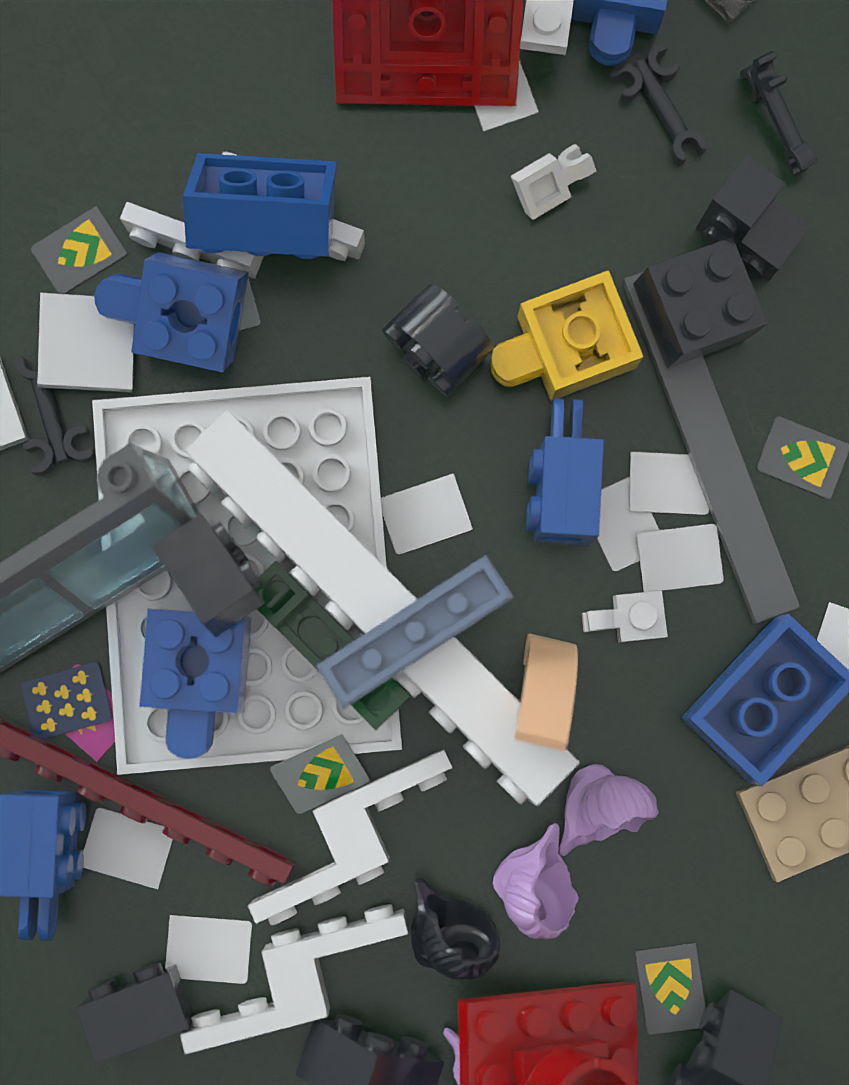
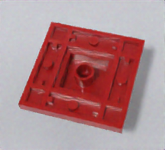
(427, 51)
(551, 1037)

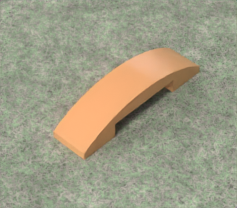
(547, 692)

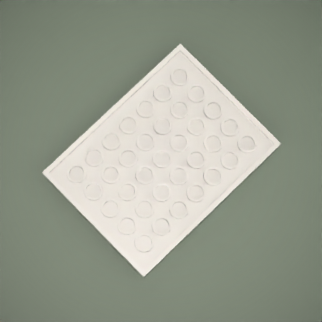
(329, 445)

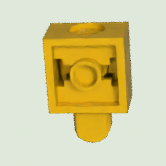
(569, 339)

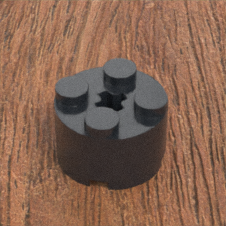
(438, 339)

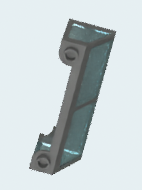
(92, 554)

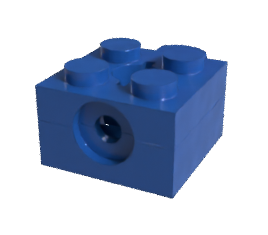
(616, 24)
(179, 309)
(566, 482)
(193, 676)
(40, 854)

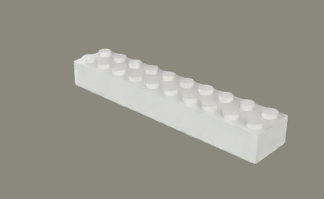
(366, 595)

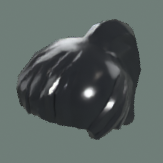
(452, 935)

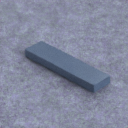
(414, 631)

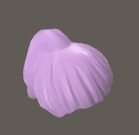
(602, 805)
(537, 888)

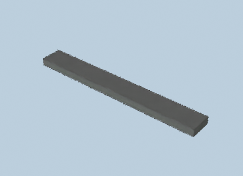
(722, 477)

